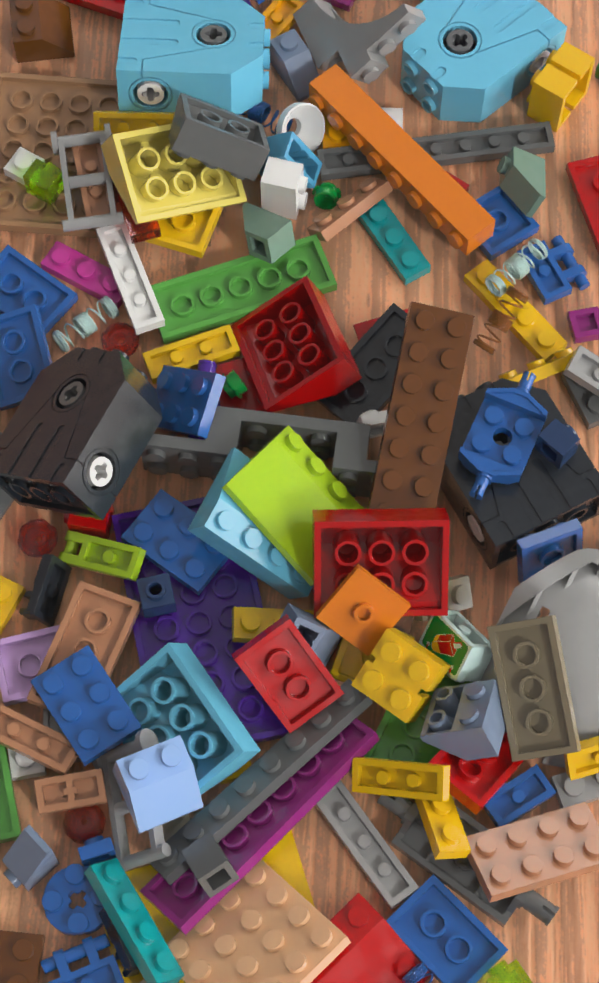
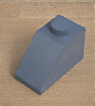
(293, 63)
(29, 860)

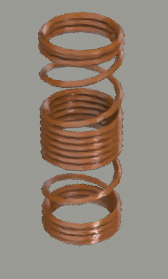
(500, 320)

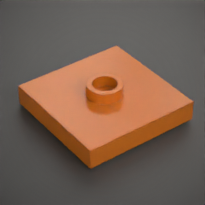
(362, 609)

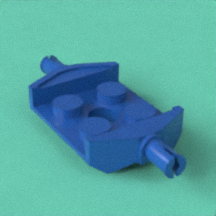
(505, 412)

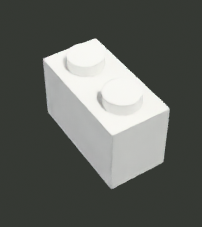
(283, 187)

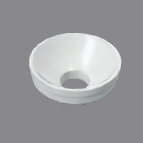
(309, 123)

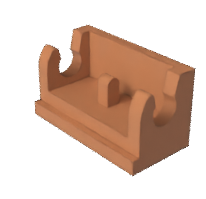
(70, 791)

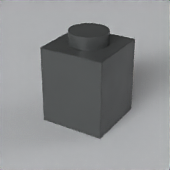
(210, 864)

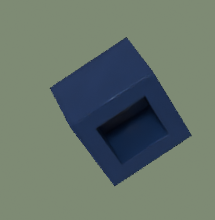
(557, 443)
(156, 604)

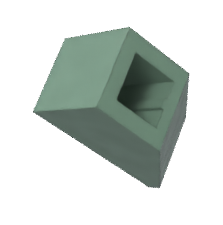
(267, 233)

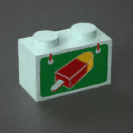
(459, 645)

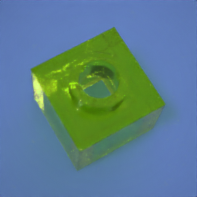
(44, 181)
(508, 973)

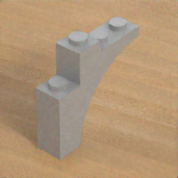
(354, 46)

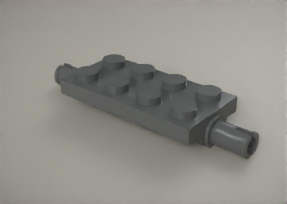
(458, 872)

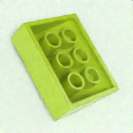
(280, 492)

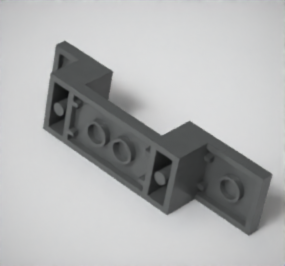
(254, 429)

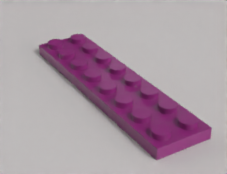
(186, 900)

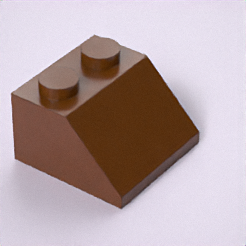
(41, 30)

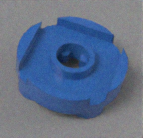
(57, 902)

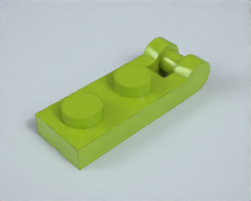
(102, 555)

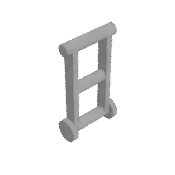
(58, 146)
(117, 808)

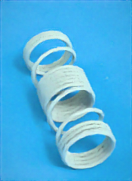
(516, 266)
(84, 323)

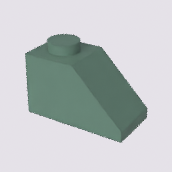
(523, 179)

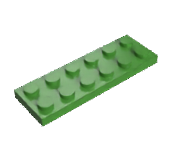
(236, 288)

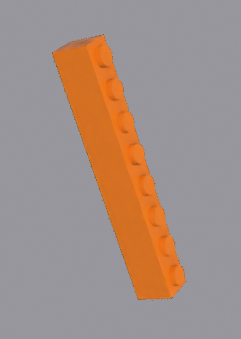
(401, 160)

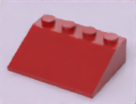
(295, 348)
(397, 546)
(374, 950)

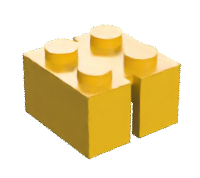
(559, 84)
(399, 675)

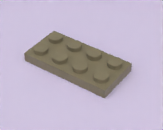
(534, 688)

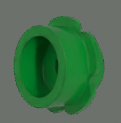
(326, 195)
(234, 385)

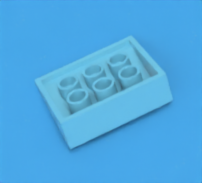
(233, 534)
(179, 698)

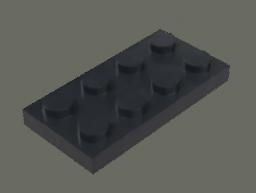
(377, 360)

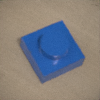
(97, 850)

